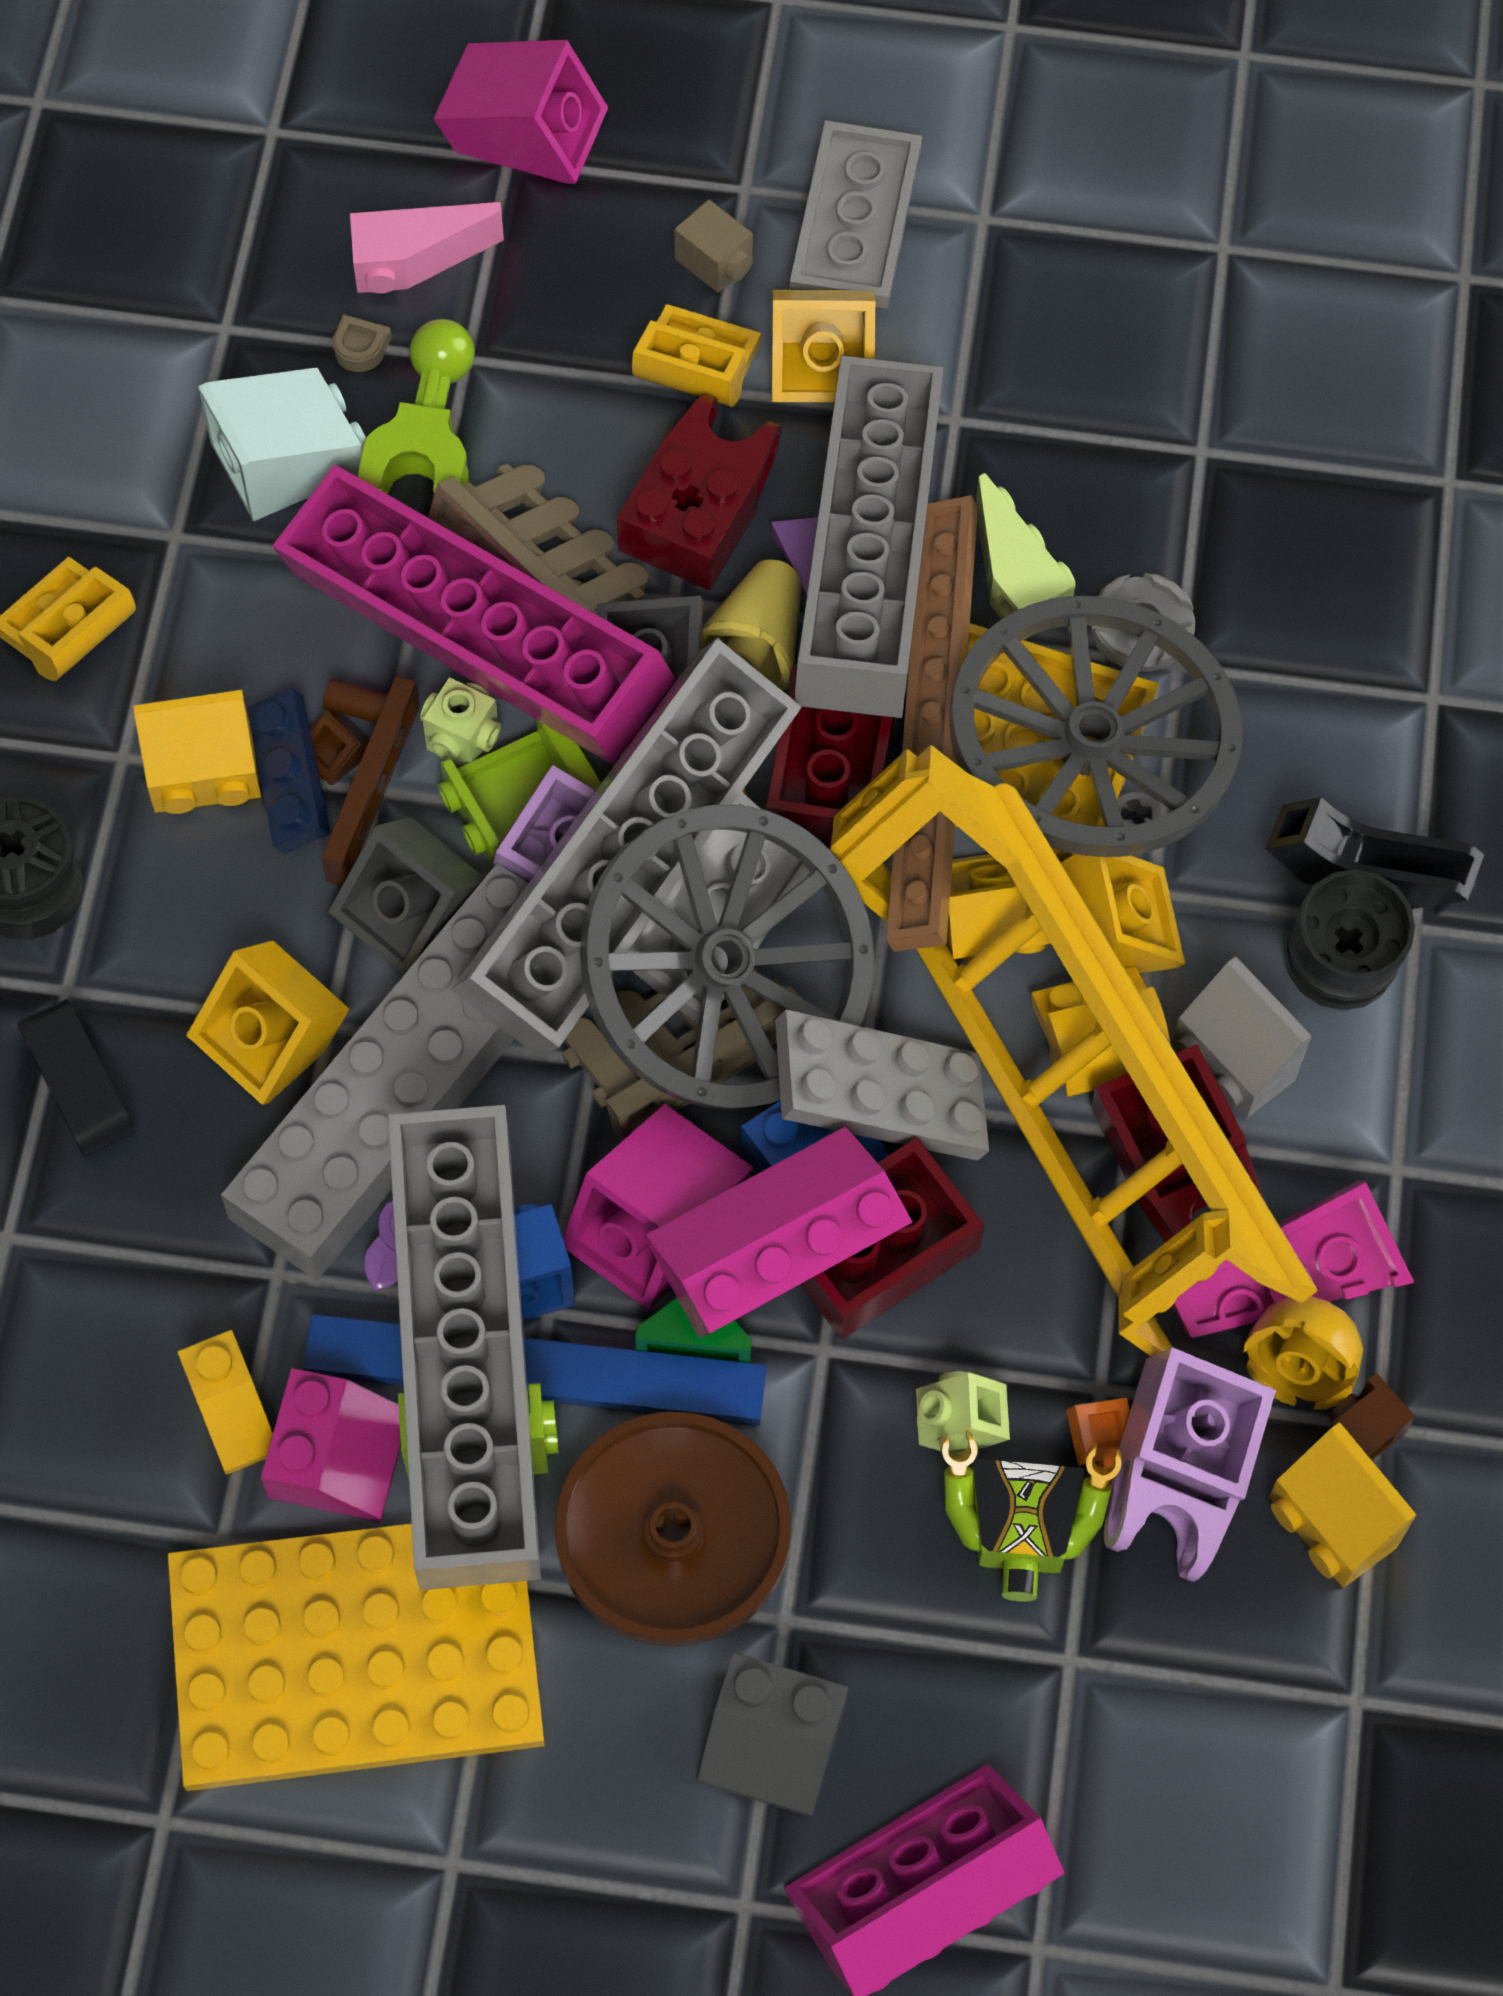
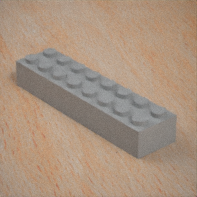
(869, 538)
(687, 755)
(413, 1054)
(462, 1349)

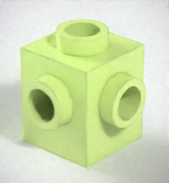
(460, 722)
(954, 1409)

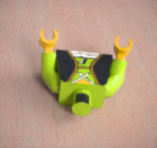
(1024, 1513)

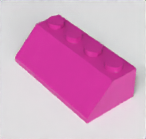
(776, 1230)
(925, 1881)

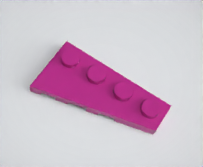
(1338, 1243)

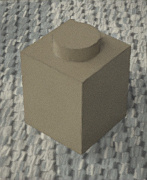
(714, 246)

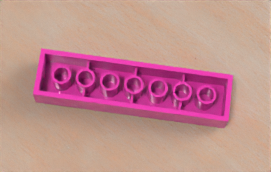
(475, 613)

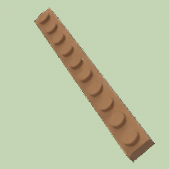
(937, 652)

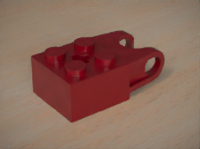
(697, 497)
(1138, 1138)

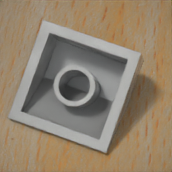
(1244, 1037)

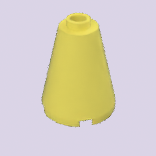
(761, 620)

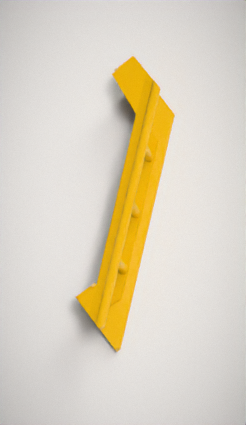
(999, 821)

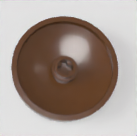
(673, 1529)

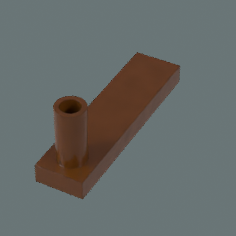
(394, 718)

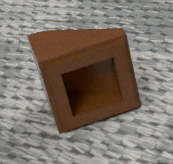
(337, 745)

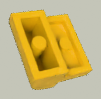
(696, 354)
(65, 617)
(1068, 1020)

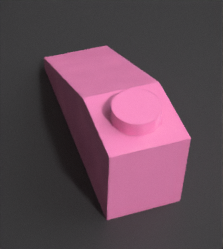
(415, 244)

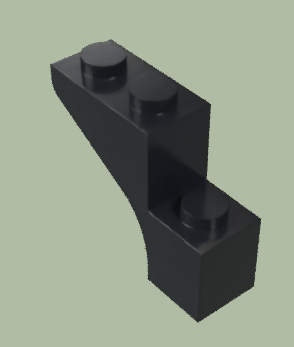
(1320, 840)

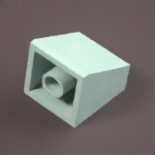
(279, 435)

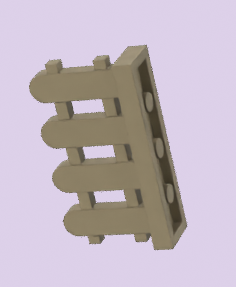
(479, 518)
(631, 1098)

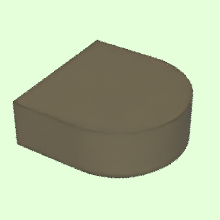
(360, 343)

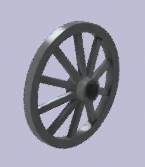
(1100, 722)
(741, 955)

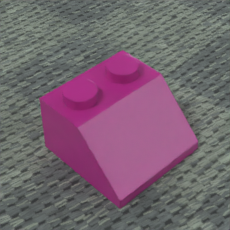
(333, 1447)

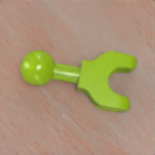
(422, 433)

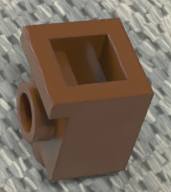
(1375, 1419)

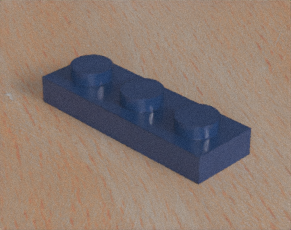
(288, 771)

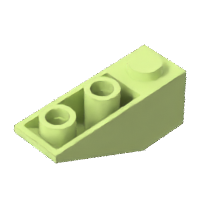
(1015, 555)

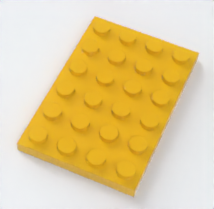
(339, 1663)

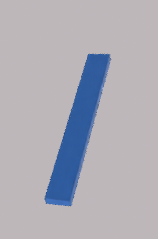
(565, 1372)

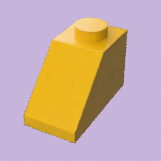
(227, 1401)

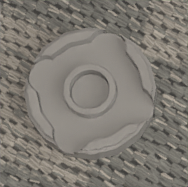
(1152, 593)

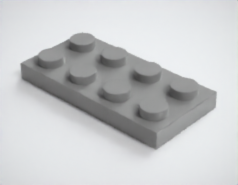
(856, 210)
(774, 877)
(881, 1085)

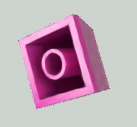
(523, 107)
(639, 1186)

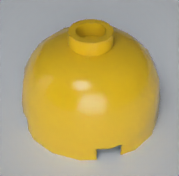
(1305, 1352)

